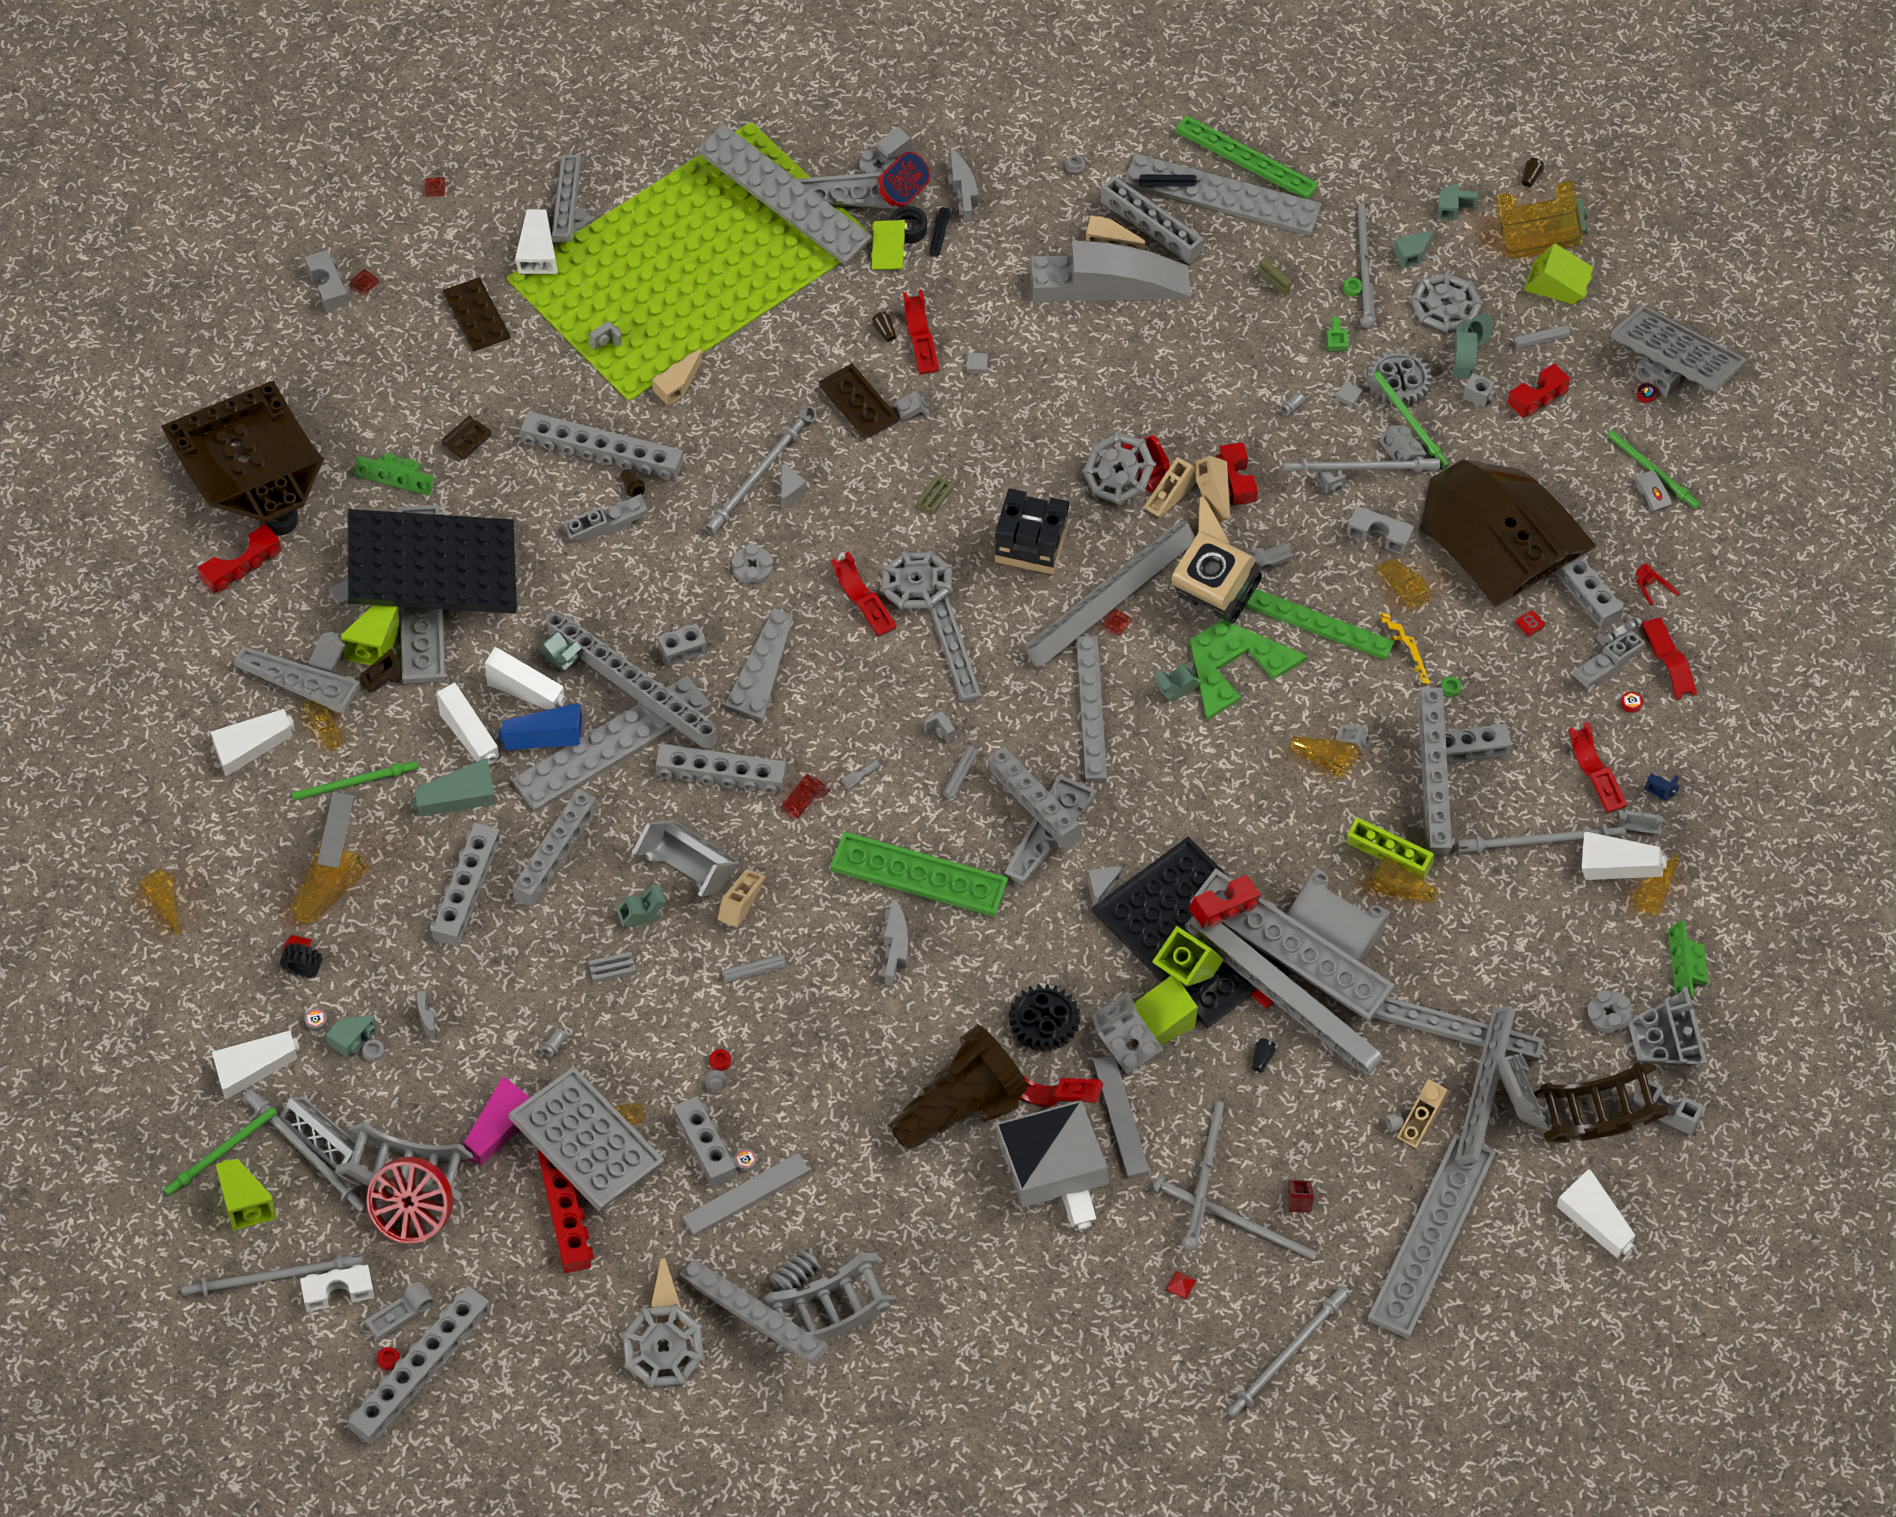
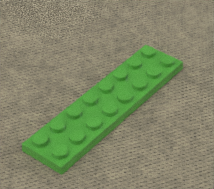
(919, 874)

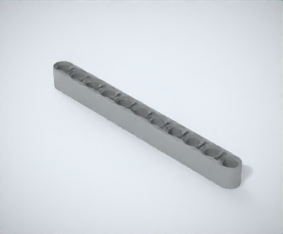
(1110, 593)
(635, 681)
(1288, 995)

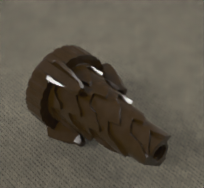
(973, 1081)

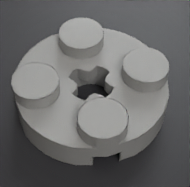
(871, 158)
(749, 554)
(1610, 1000)

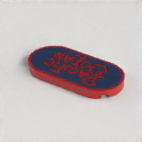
(903, 179)

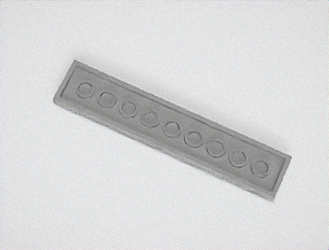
(784, 194)
(1229, 196)
(422, 633)
(601, 749)
(1305, 953)
(1429, 1241)

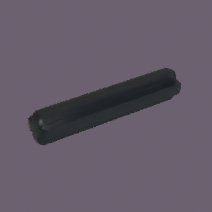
(1167, 180)
(939, 231)

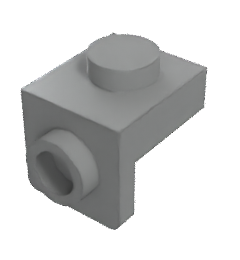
(912, 405)

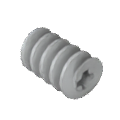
(795, 1271)

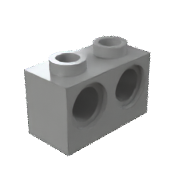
(1658, 375)
(682, 648)

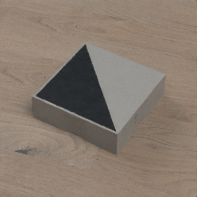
(1052, 1153)

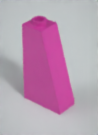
(493, 1125)

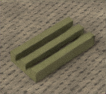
(1274, 276)
(943, 482)

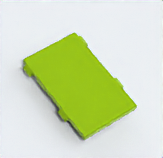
(888, 245)

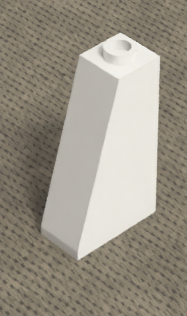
(535, 247)
(522, 681)
(466, 724)
(249, 739)
(1620, 858)
(252, 1061)
(1079, 1209)
(1597, 1215)

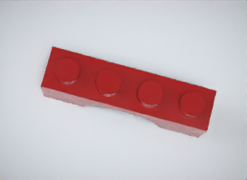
(219, 573)

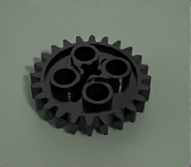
(1044, 1017)

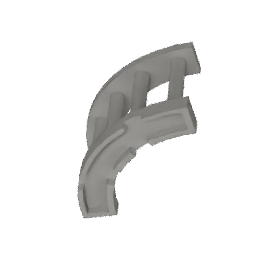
(356, 1174)
(821, 1289)

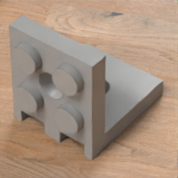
(1120, 1023)

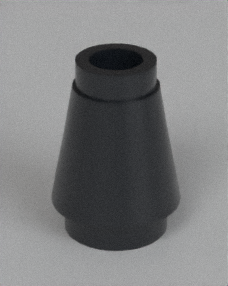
(1263, 1052)

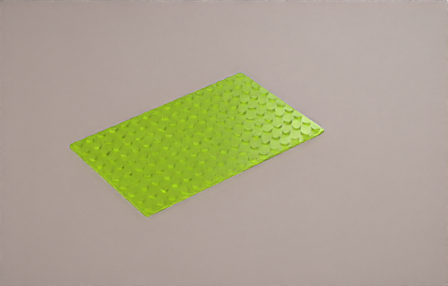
(676, 270)

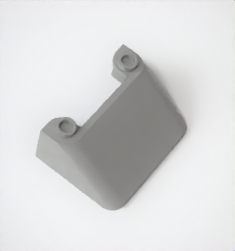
(1336, 918)

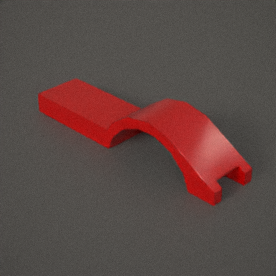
(920, 334)
(859, 594)
(1674, 659)
(1592, 766)
(1067, 1090)

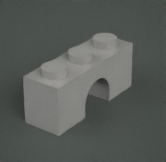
(323, 267)
(1365, 522)
(1682, 1114)

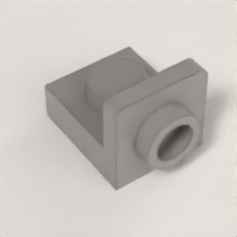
(605, 333)
(1329, 482)
(941, 724)
(1355, 736)

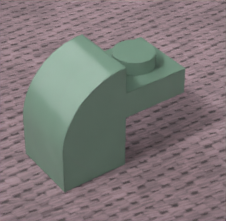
(1452, 199)
(1465, 355)
(558, 651)
(1178, 682)
(641, 910)

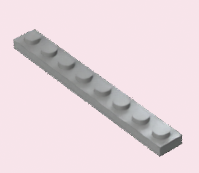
(1091, 709)
(1454, 1027)
(1485, 1085)
(753, 1312)

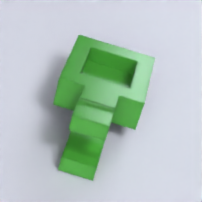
(1336, 338)

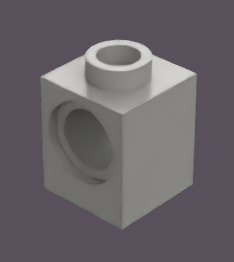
(1479, 390)

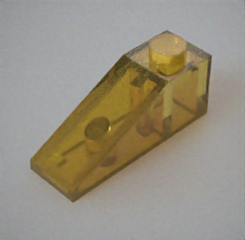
(1406, 583)
(1329, 754)
(1399, 882)
(1654, 889)
(161, 894)

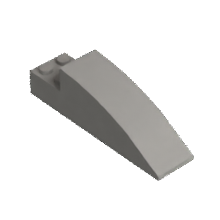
(1107, 273)

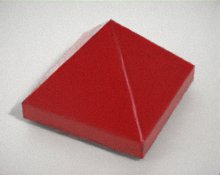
(1181, 1284)

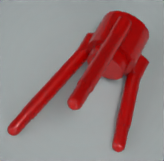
(1648, 575)

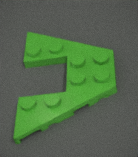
(1226, 643)

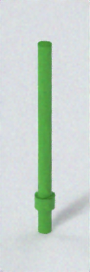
(1433, 449)
(1681, 492)
(395, 769)
(184, 1178)

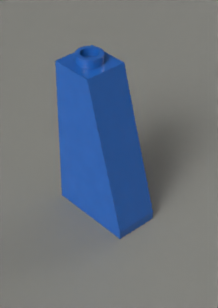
(543, 729)

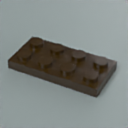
(476, 314)
(858, 401)

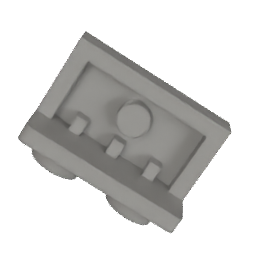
(1401, 443)

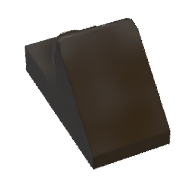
(382, 670)

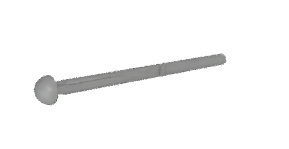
(1368, 320)
(1160, 1184)
(1191, 1241)

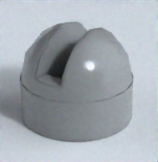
(808, 418)
(1394, 1122)

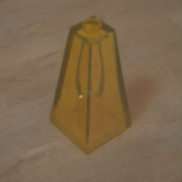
(325, 885)

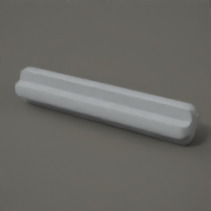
(1541, 336)
(960, 772)
(754, 968)

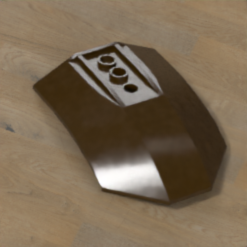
(280, 453)
(1468, 517)

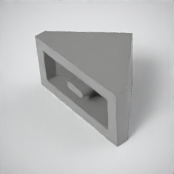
(895, 143)
(792, 486)
(1102, 882)

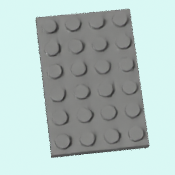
(1678, 348)
(586, 1138)

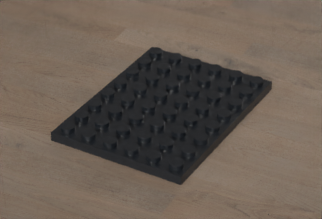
(431, 561)
(1158, 900)

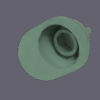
(1480, 324)

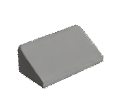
(327, 652)

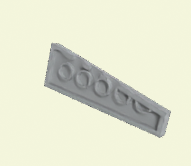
(849, 190)
(756, 681)
(315, 684)
(1038, 841)

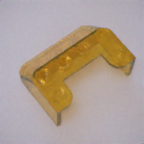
(1539, 225)

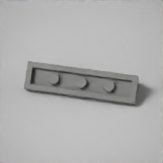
(320, 1124)

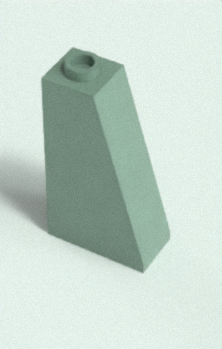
(456, 791)

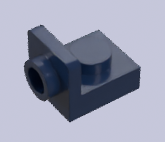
(1661, 788)

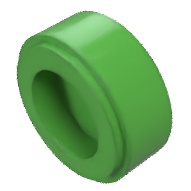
(1352, 287)
(1451, 687)

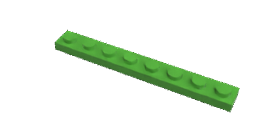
(1246, 157)
(1320, 624)

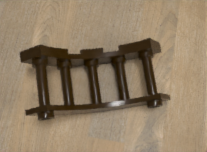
(1604, 1127)

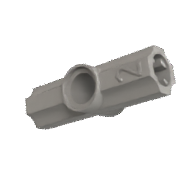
(1271, 557)

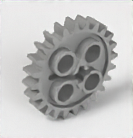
(1414, 376)

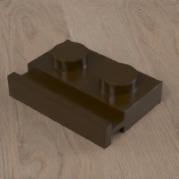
(466, 437)

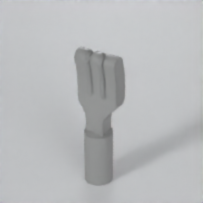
(855, 778)

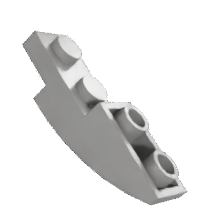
(962, 183)
(602, 522)
(1610, 660)
(896, 941)

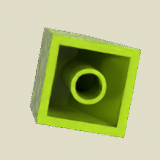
(1559, 276)
(371, 635)
(1187, 958)
(1168, 1010)
(244, 1195)

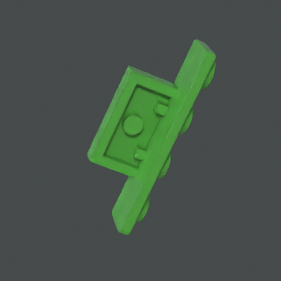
(394, 472)
(1687, 959)

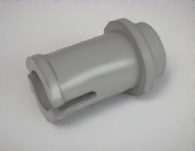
(1288, 407)
(551, 1046)

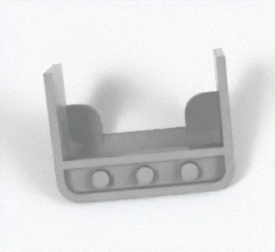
(688, 853)

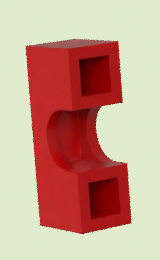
(1528, 400)
(1241, 488)
(1211, 910)

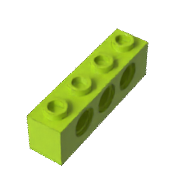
(1383, 843)

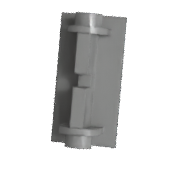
(1640, 822)

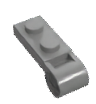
(414, 1302)

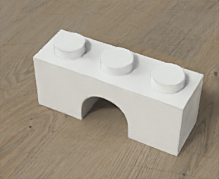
(318, 1287)

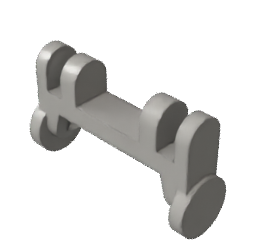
(1617, 632)

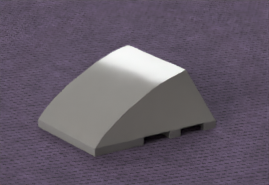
(1669, 1033)
(1512, 1073)

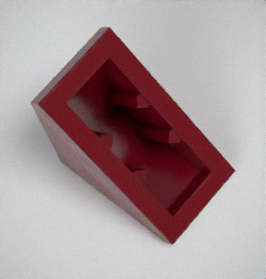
(1300, 1196)

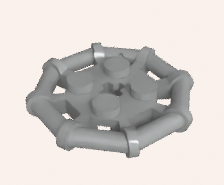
(1442, 293)
(1111, 460)
(916, 565)
(663, 1359)

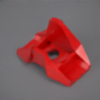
(1158, 456)

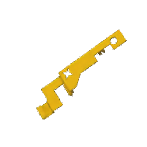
(1415, 653)

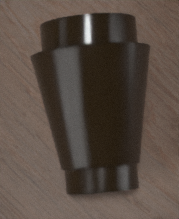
(1532, 171)
(883, 324)
(633, 485)

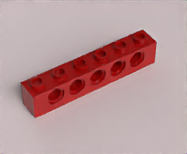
(572, 1258)

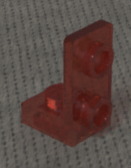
(803, 795)

